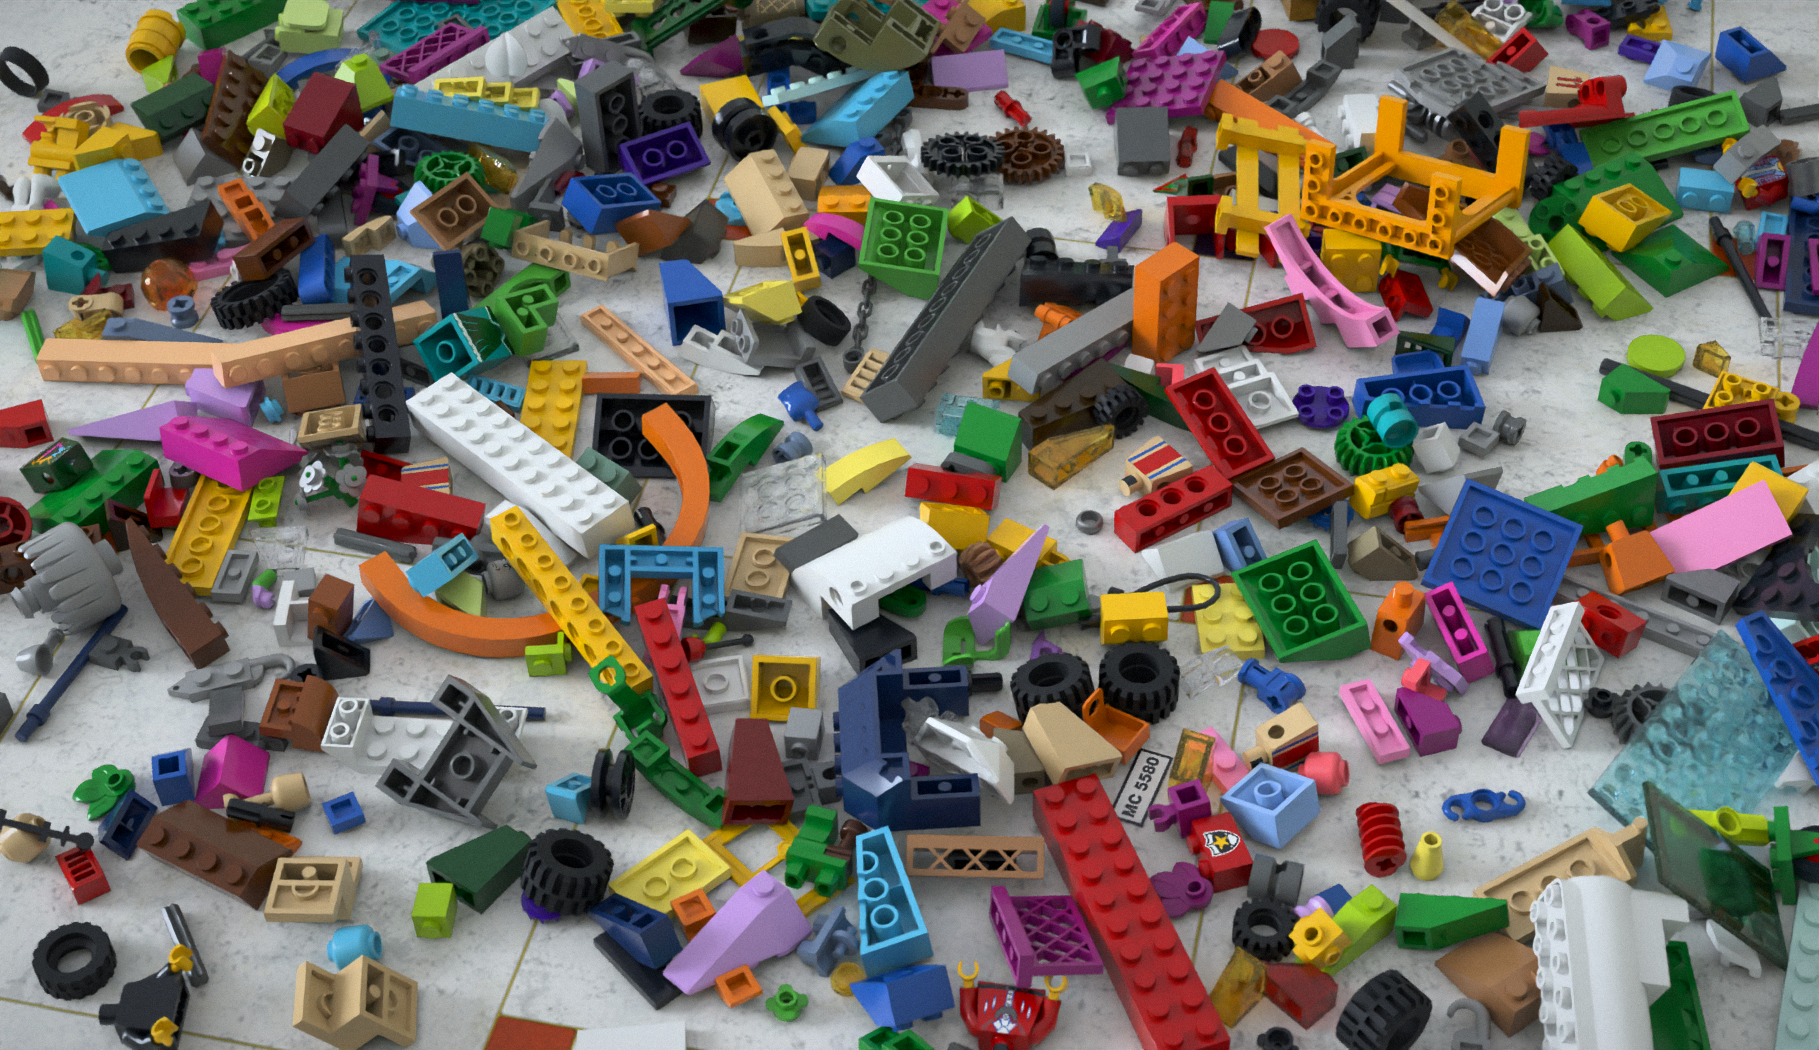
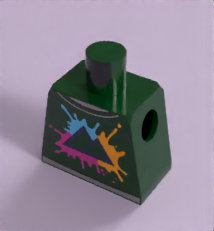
(61, 461)

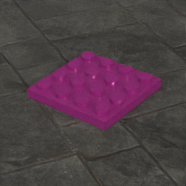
(1172, 82)

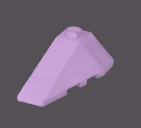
(138, 424)
(1004, 591)
(749, 928)

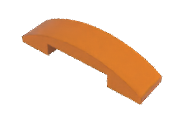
(693, 913)

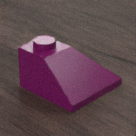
(717, 61)

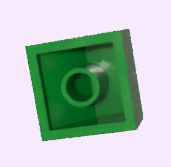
(991, 438)
(1057, 595)

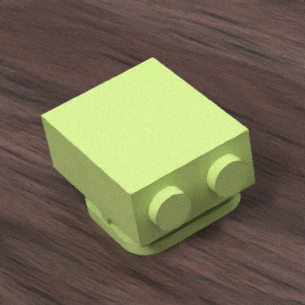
(309, 27)

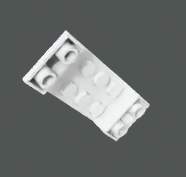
(372, 741)

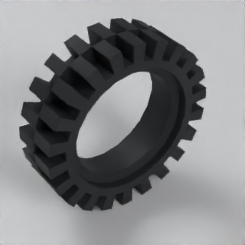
(254, 300)

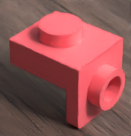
(1169, 373)
(1418, 680)

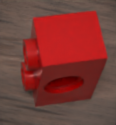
(1610, 624)

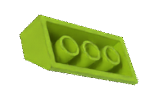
(1597, 276)

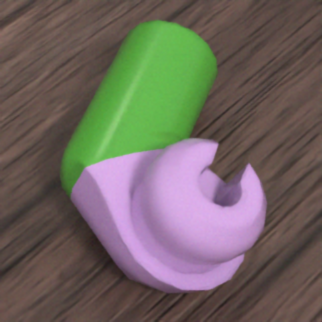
(260, 586)

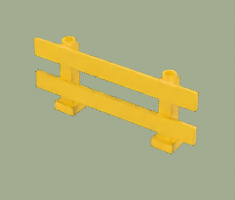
(1246, 215)

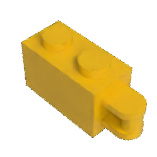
(1011, 535)

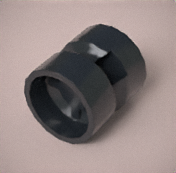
(1041, 244)

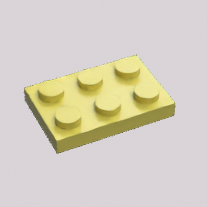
(641, 8)
(1227, 622)
(671, 873)

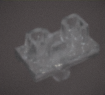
(918, 713)

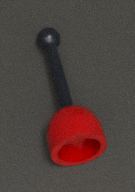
(695, 647)

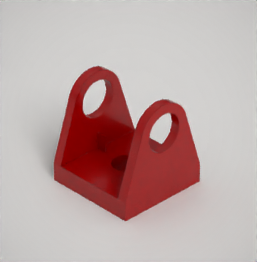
(1193, 216)

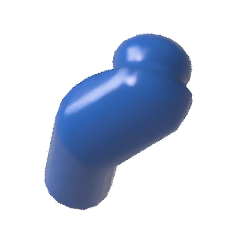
(1805, 205)

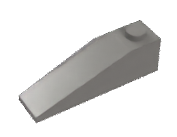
(556, 154)

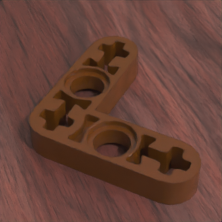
(943, 96)

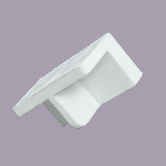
(291, 617)

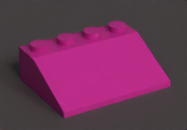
(227, 450)

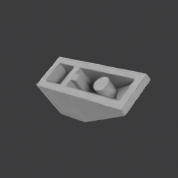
(1746, 153)

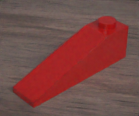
(1281, 326)

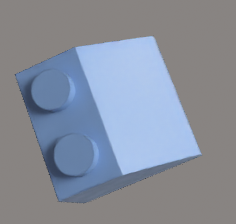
(1272, 804)

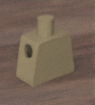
(1028, 769)

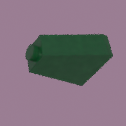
(482, 866)

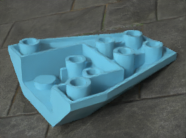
(400, 278)

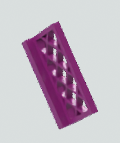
(455, 47)
(1017, 939)

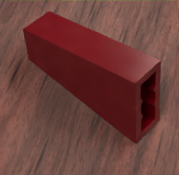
(755, 777)

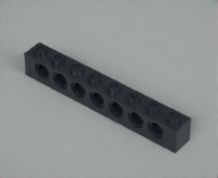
(378, 354)

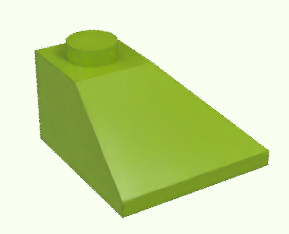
(368, 79)

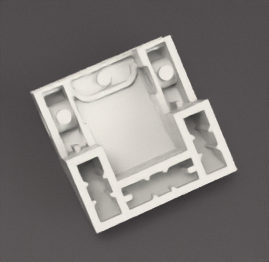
(873, 567)

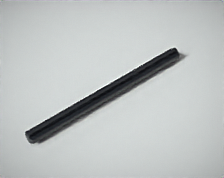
(1698, 399)

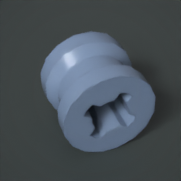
(182, 312)

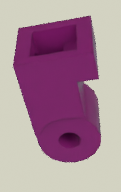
(1590, 28)

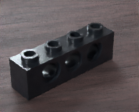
(1481, 131)

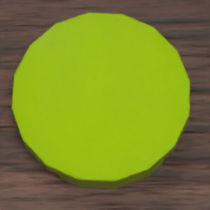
(1656, 355)

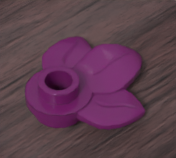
(1179, 888)

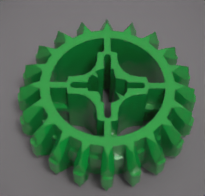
(445, 167)
(1363, 451)

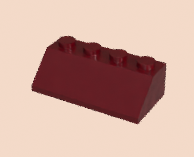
(1718, 435)

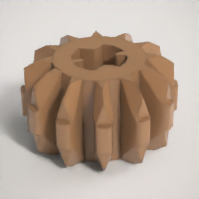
(979, 562)

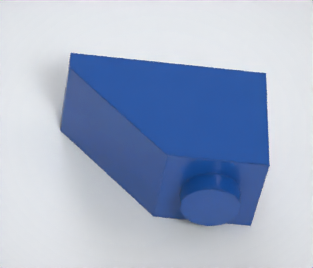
(852, 159)

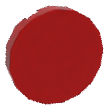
(1272, 40)

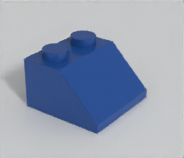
(905, 995)

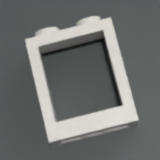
(886, 173)

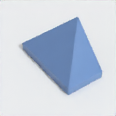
(369, 624)

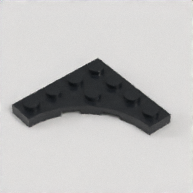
(1784, 580)

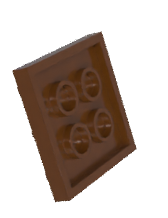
(1291, 488)

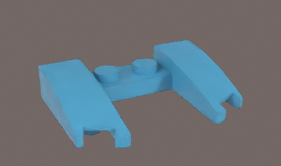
(625, 562)

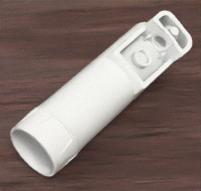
(1602, 961)

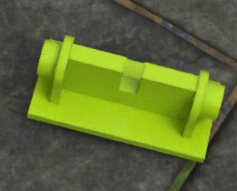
(266, 501)

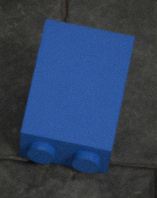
(690, 300)

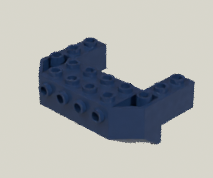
(875, 753)

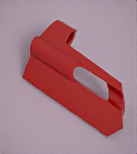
(1600, 104)

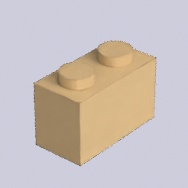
(809, 171)

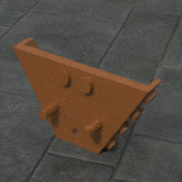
(1487, 254)

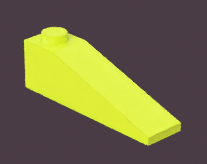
(272, 107)

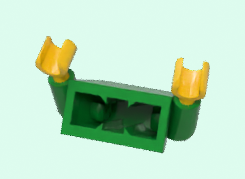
(1394, 254)

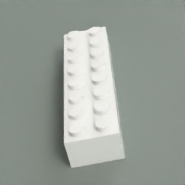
(540, 41)

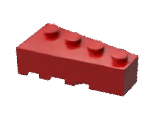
(415, 513)

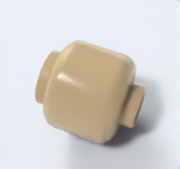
(22, 845)

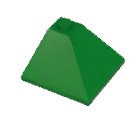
(1671, 261)

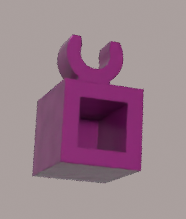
(1186, 803)

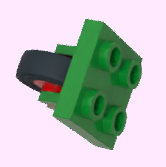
(1056, 15)
(1793, 854)

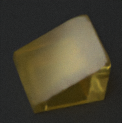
(1711, 358)

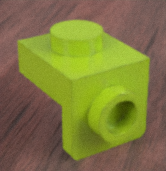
(549, 659)

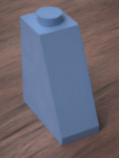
(1483, 335)

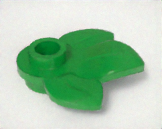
(104, 790)

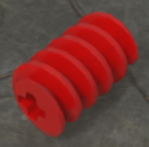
(1380, 838)

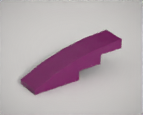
(1807, 378)

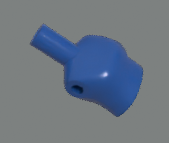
(801, 404)

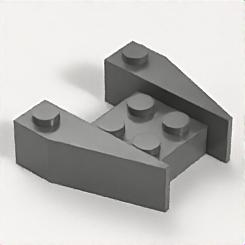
(465, 763)

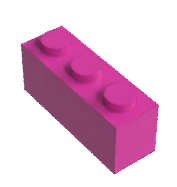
(1459, 632)

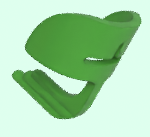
(961, 630)

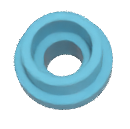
(272, 409)

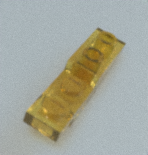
(498, 169)

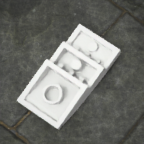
(1252, 386)

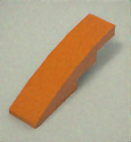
(245, 208)

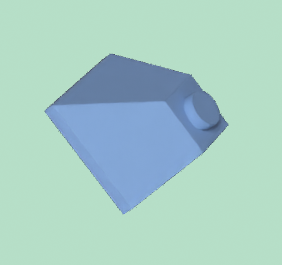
(1676, 66)
(408, 226)

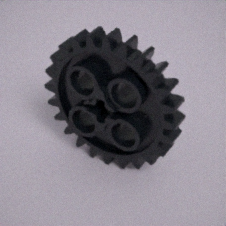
(979, 154)

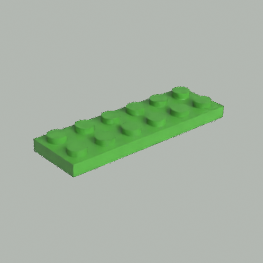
(1668, 130)

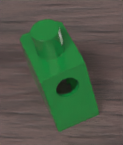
(1103, 83)

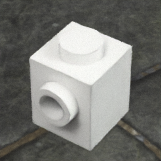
(1436, 448)

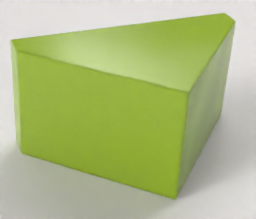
(160, 73)

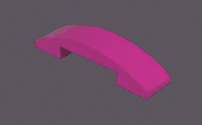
(843, 228)

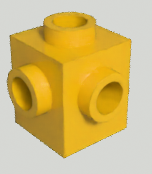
(1319, 939)

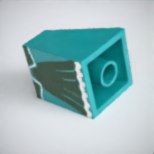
(464, 344)

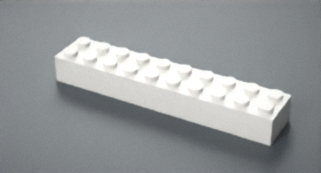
(521, 465)

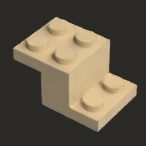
(313, 889)
(355, 1004)

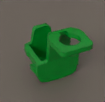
(635, 708)

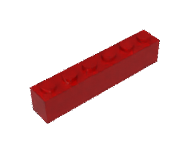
(678, 688)

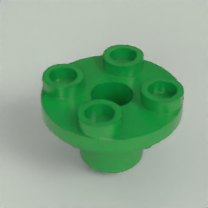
(1552, 216)

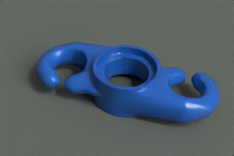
(1467, 803)

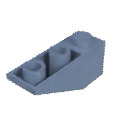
(1529, 285)

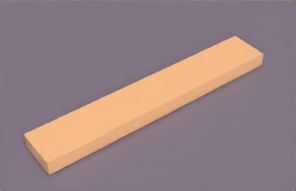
(637, 352)

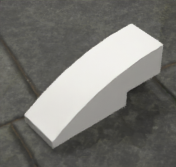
(716, 352)

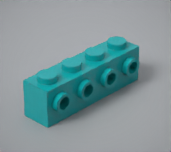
(1702, 484)

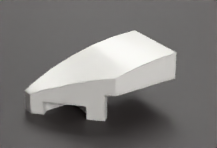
(1796, 775)

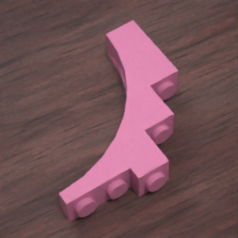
(1357, 320)

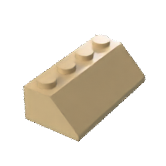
(765, 194)

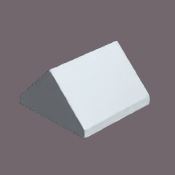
(1185, 555)

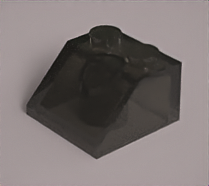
(701, 237)

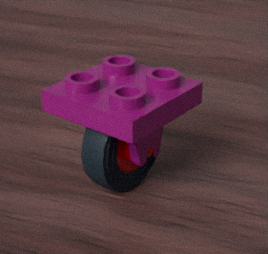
(374, 192)

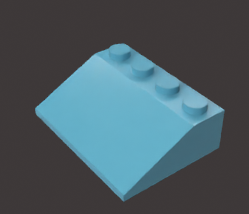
(862, 110)
(112, 196)

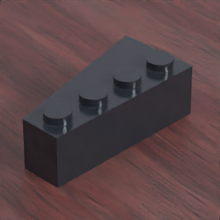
(182, 234)
(1073, 281)

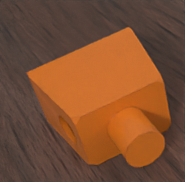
(1632, 560)
(1406, 609)

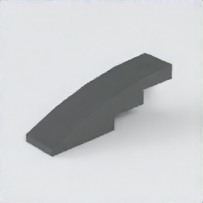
(744, 612)

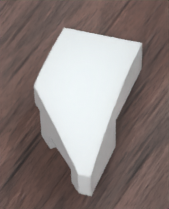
(1733, 950)

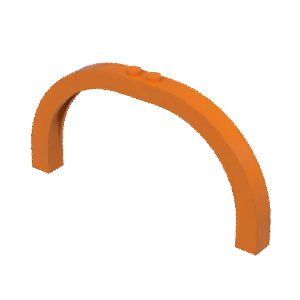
(510, 636)

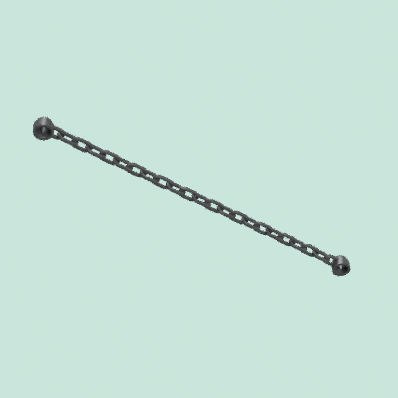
(855, 355)

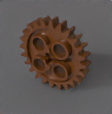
(1029, 154)

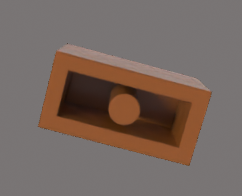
(331, 605)

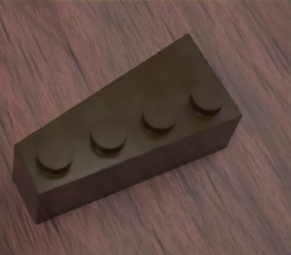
(1069, 405)

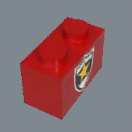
(1220, 852)

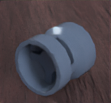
(795, 447)

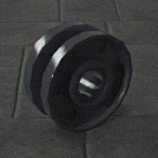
(612, 783)

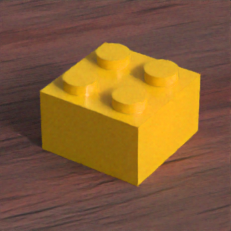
(1351, 259)

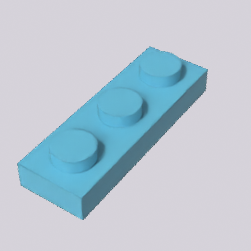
(1022, 45)

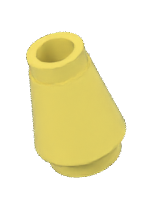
(1427, 858)

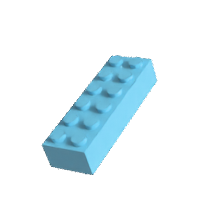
(467, 119)

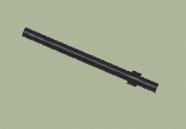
(1724, 239)

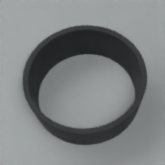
(29, 65)

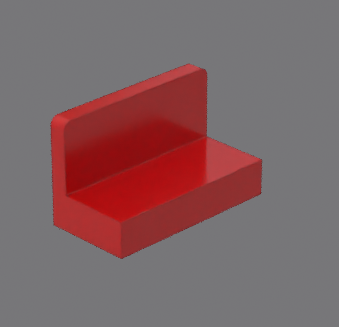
(163, 504)

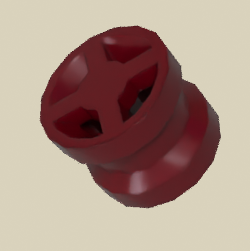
(1404, 510)

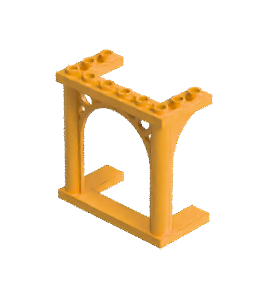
(1336, 203)

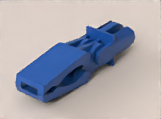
(1565, 142)

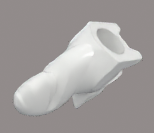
(996, 344)

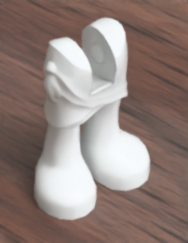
(31, 194)

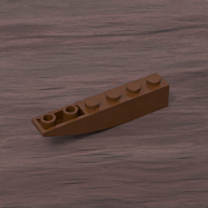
(175, 602)

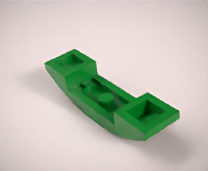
(676, 781)

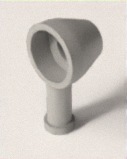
(39, 657)

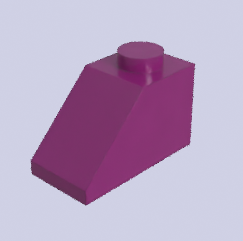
(1771, 260)
(1427, 722)

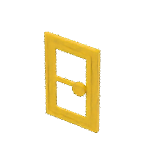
(741, 874)

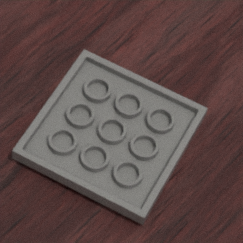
(266, 190)

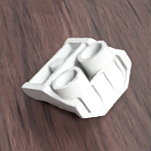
(1502, 19)

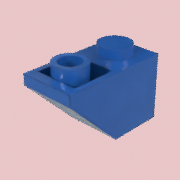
(173, 776)

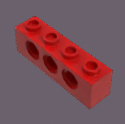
(1173, 508)

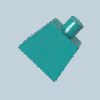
(70, 266)

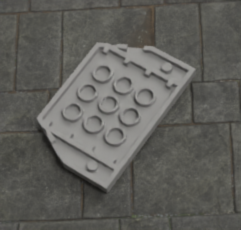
(1453, 75)

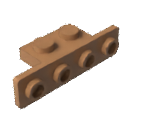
(958, 30)

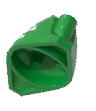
(1545, 13)

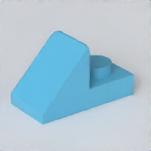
(569, 797)

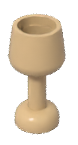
(287, 793)

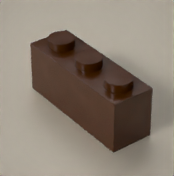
(273, 249)

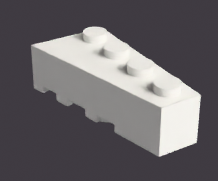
(1359, 121)

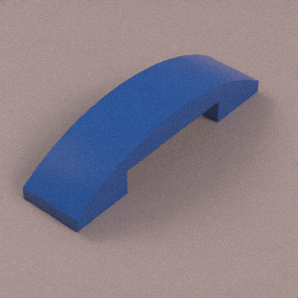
(315, 62)

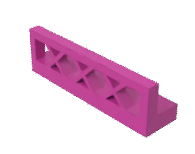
(1173, 32)

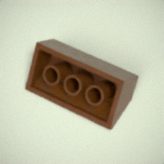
(214, 851)

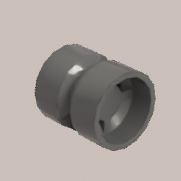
(1275, 880)

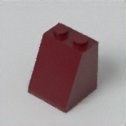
(321, 112)

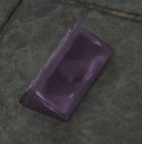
(1512, 728)

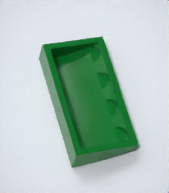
(1677, 1013)

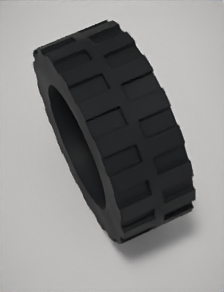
(82, 981)

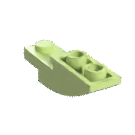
(1541, 254)

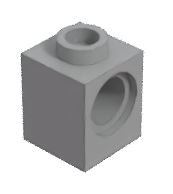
(804, 733)

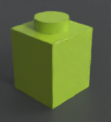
(434, 910)

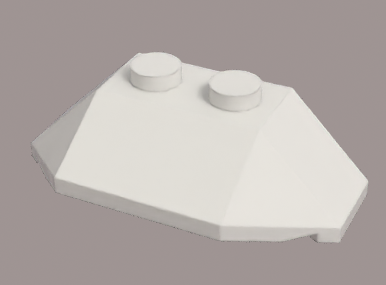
(966, 752)

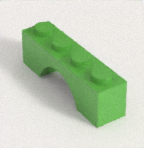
(531, 276)

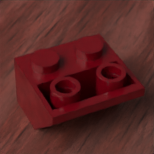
(1111, 46)

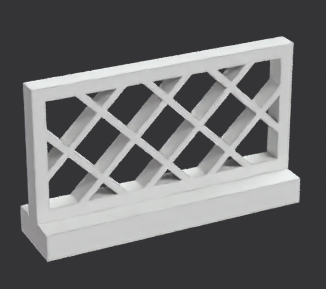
(1549, 665)

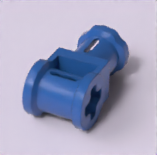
(1272, 686)

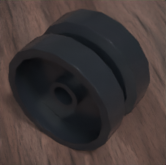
(743, 128)

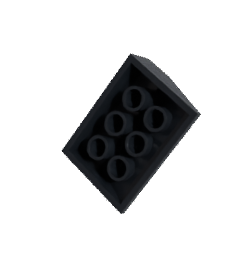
(620, 436)

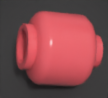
(1327, 770)

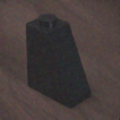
(871, 640)

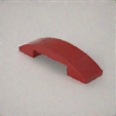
(34, 130)

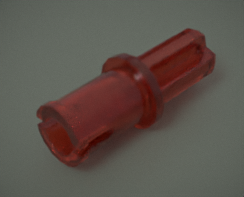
(1187, 147)

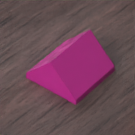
(231, 768)

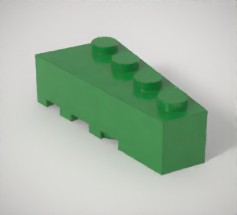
(1600, 500)

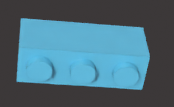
(441, 565)

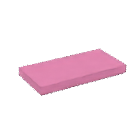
(1724, 531)

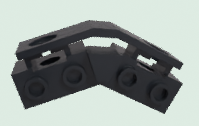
(786, 51)

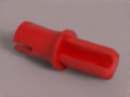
(1012, 108)

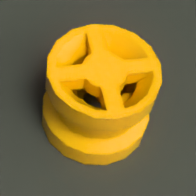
(1787, 406)

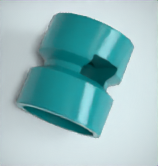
(1392, 420)

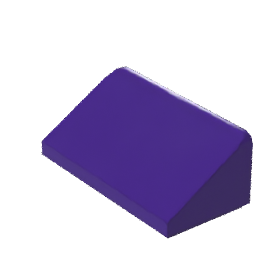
(1120, 233)

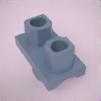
(832, 941)

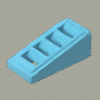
(492, 389)

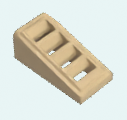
(871, 362)

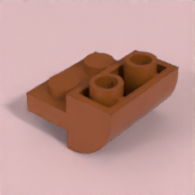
(299, 712)

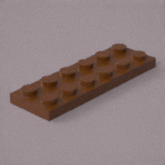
(232, 101)

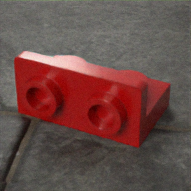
(1404, 294)

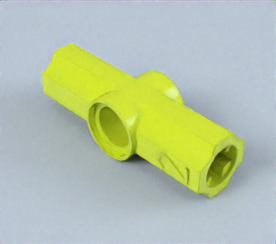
(1737, 827)

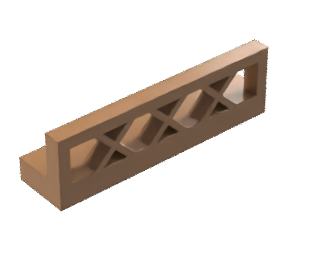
(948, 843)

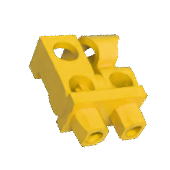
(56, 156)

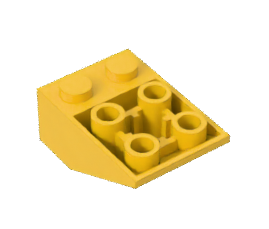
(1735, 389)

